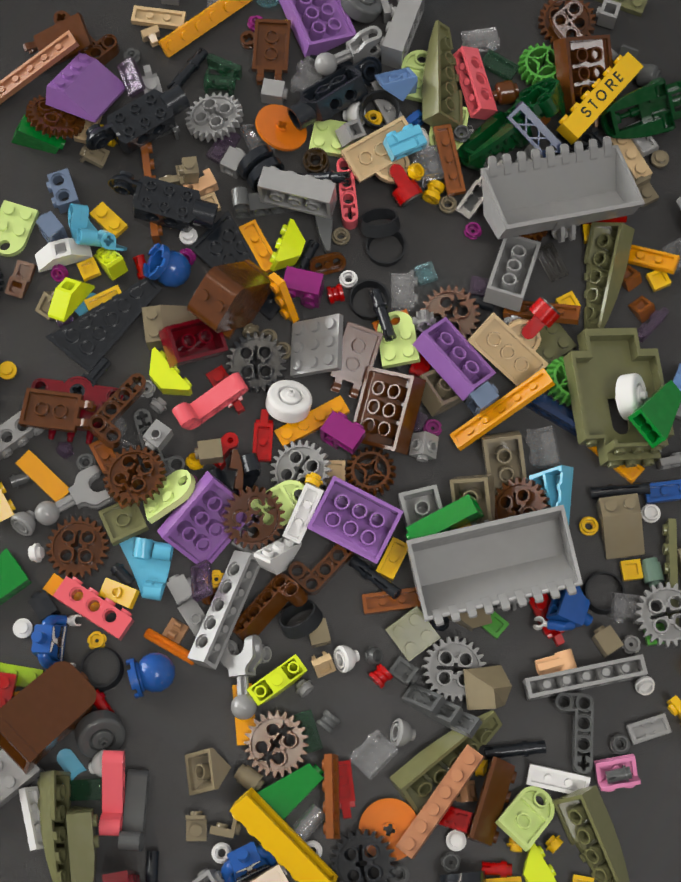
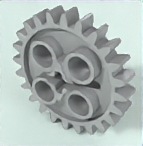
(214, 117)
(286, 463)
(662, 597)
(454, 650)

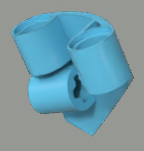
(84, 231)
(149, 564)

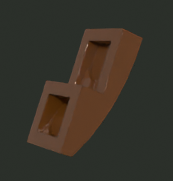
(21, 279)
(236, 465)

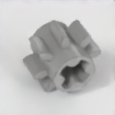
(423, 320)

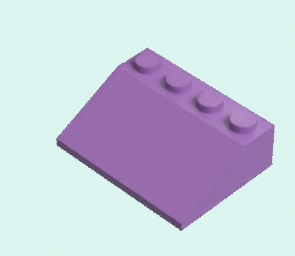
(318, 24)
(84, 88)
(355, 519)
(197, 525)

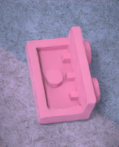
(615, 763)

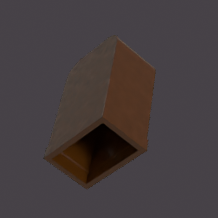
(230, 295)
(44, 713)

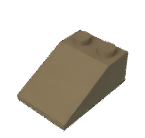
(160, 316)
(438, 394)
(504, 457)
(479, 487)
(621, 526)

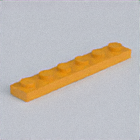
(199, 25)
(502, 409)

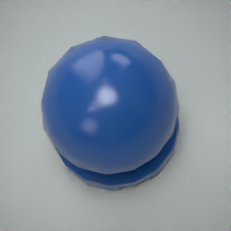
(167, 266)
(152, 673)

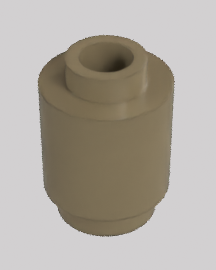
(249, 777)

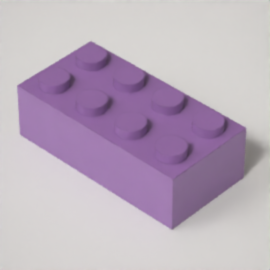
(453, 358)

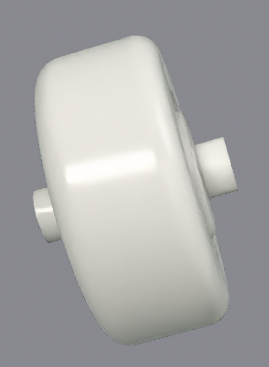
(629, 394)
(288, 401)

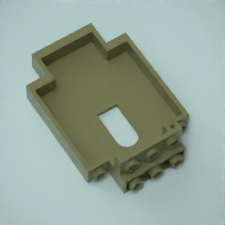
(592, 381)

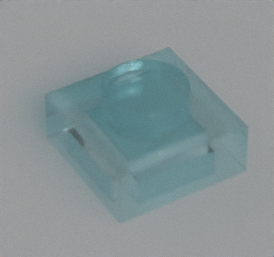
(425, 273)

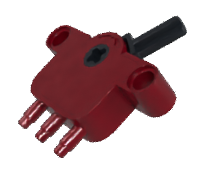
(90, 390)

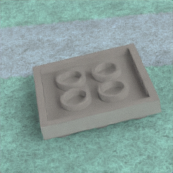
(316, 346)

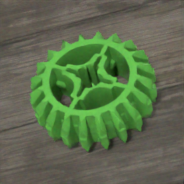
(534, 58)
(560, 389)

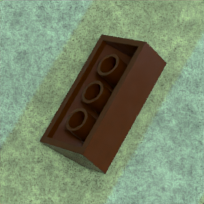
(491, 801)

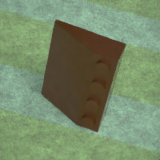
(580, 63)
(389, 408)

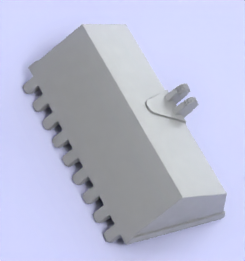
(558, 190)
(494, 564)

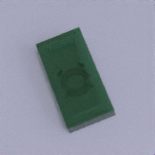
(500, 65)
(224, 66)
(311, 730)
(86, 789)

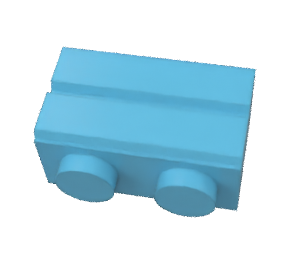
(404, 142)

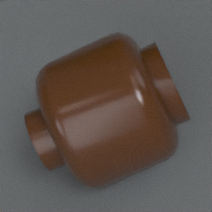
(505, 92)

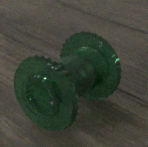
(221, 82)

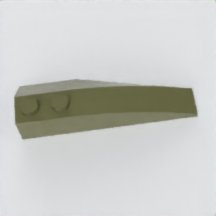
(440, 92)
(605, 269)
(426, 770)
(53, 807)
(593, 833)
(82, 843)

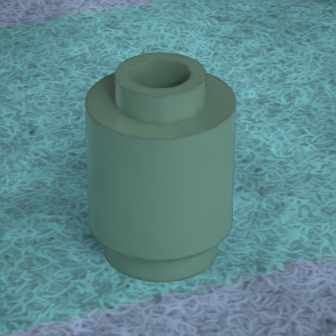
(652, 571)

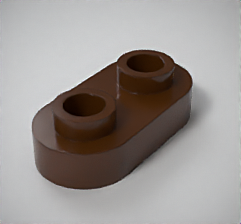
(327, 265)

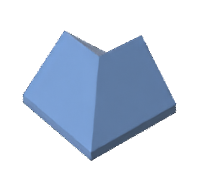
(398, 82)

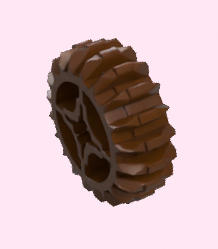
(378, 476)

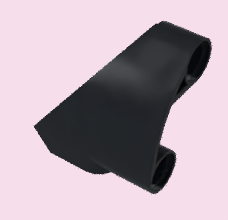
(251, 472)

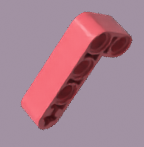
(347, 193)
(210, 403)
(112, 792)

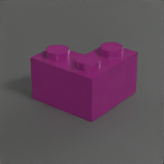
(306, 285)
(341, 432)

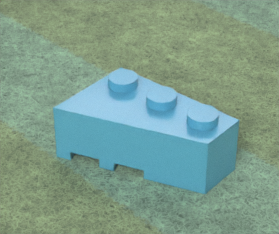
(558, 485)

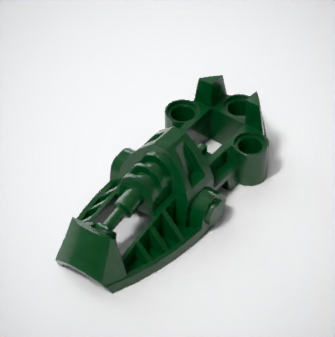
(652, 105)
(500, 135)

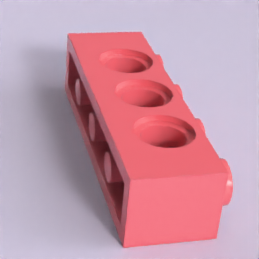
(474, 83)
(65, 595)

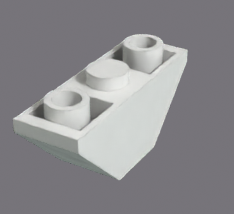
(61, 252)
(277, 555)

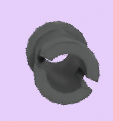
(19, 479)
(618, 774)

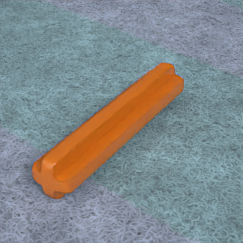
(168, 645)

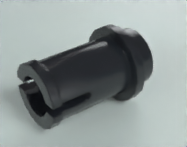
(122, 574)

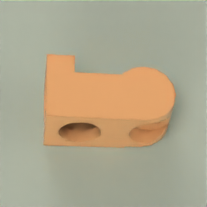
(206, 185)

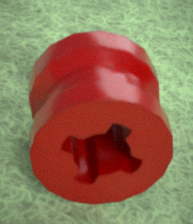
(335, 294)
(380, 676)

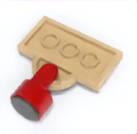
(370, 158)
(515, 344)

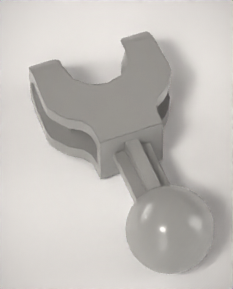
(356, 50)
(80, 494)
(241, 667)

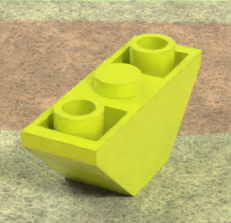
(288, 247)
(111, 263)
(68, 297)
(167, 378)
(277, 680)
(535, 867)

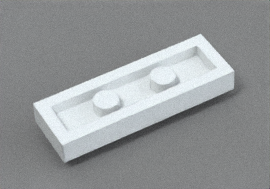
(303, 513)
(556, 779)
(29, 800)

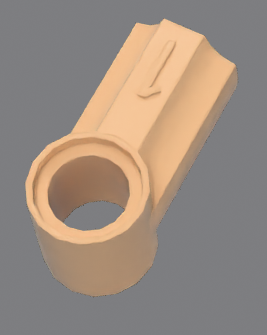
(559, 662)

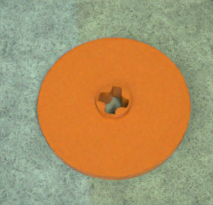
(277, 128)
(387, 812)

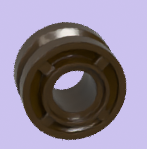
(316, 154)

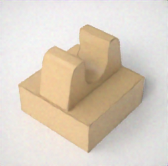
(150, 34)
(323, 665)

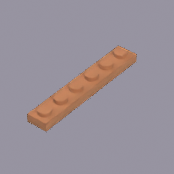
(37, 65)
(440, 801)

